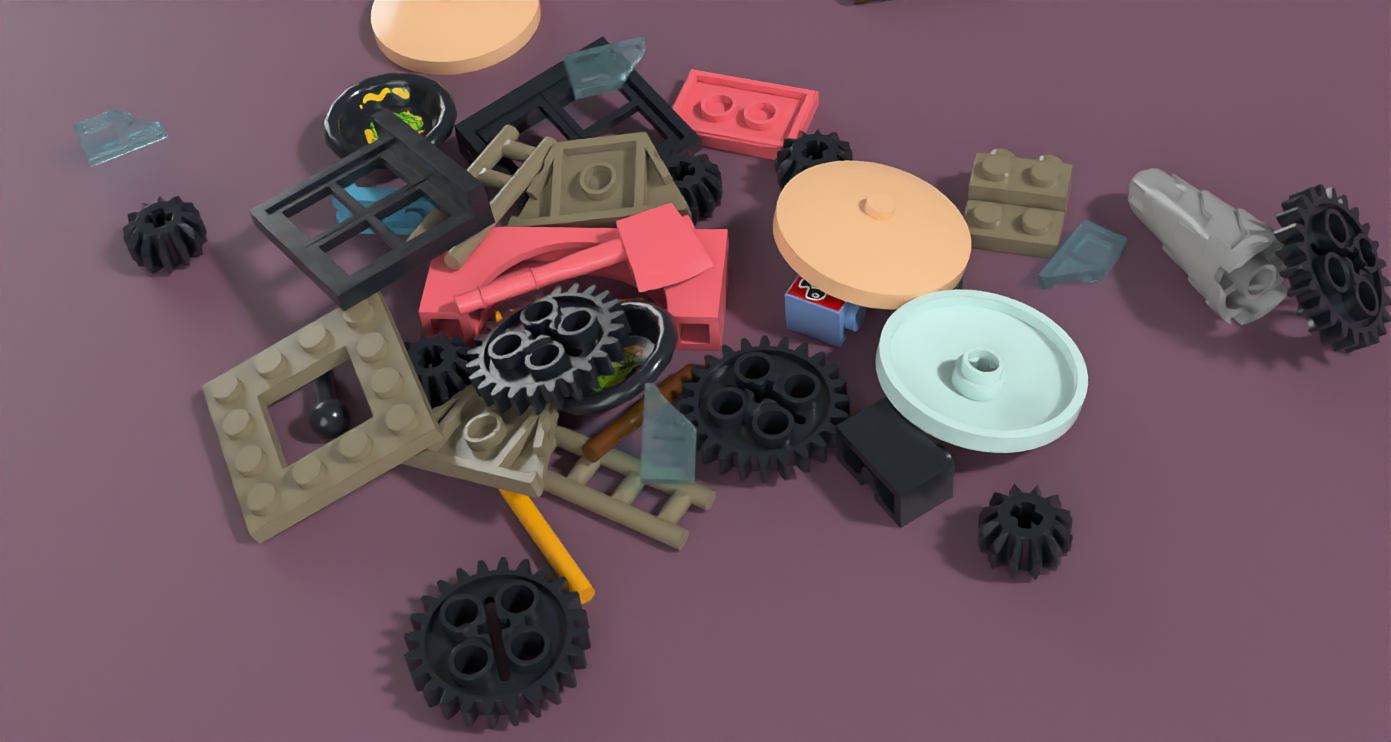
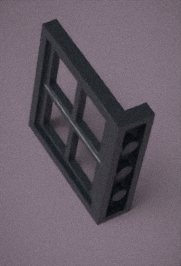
(545, 98)
(427, 175)

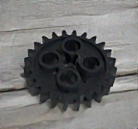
(1333, 269)
(549, 349)
(765, 408)
(445, 653)

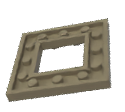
(402, 424)

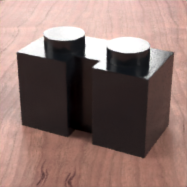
(895, 461)

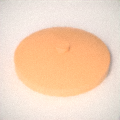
(452, 34)
(870, 233)

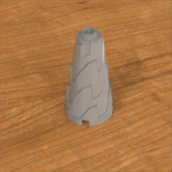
(1218, 247)

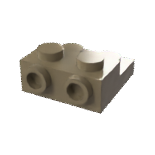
(1017, 203)

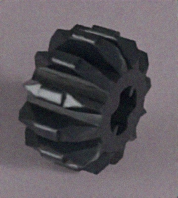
(807, 152)
(697, 181)
(165, 234)
(440, 366)
(1025, 531)

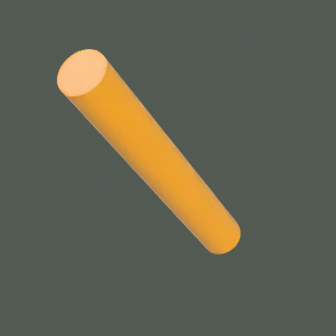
(549, 544)

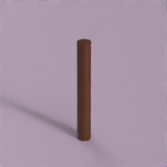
(633, 418)

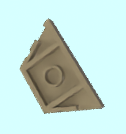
(599, 183)
(491, 445)

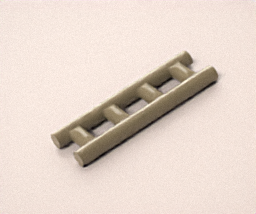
(508, 186)
(618, 505)

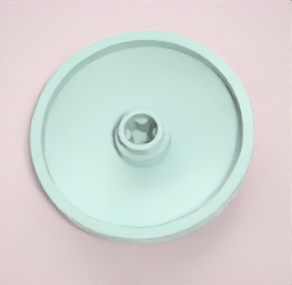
(981, 371)

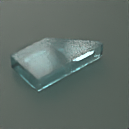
(603, 67)
(115, 134)
(1084, 256)
(667, 442)

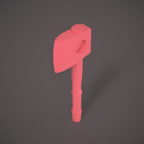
(655, 244)

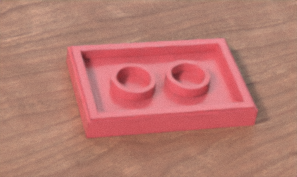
(744, 113)

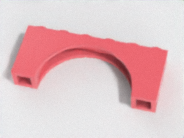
(508, 251)

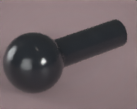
(329, 416)

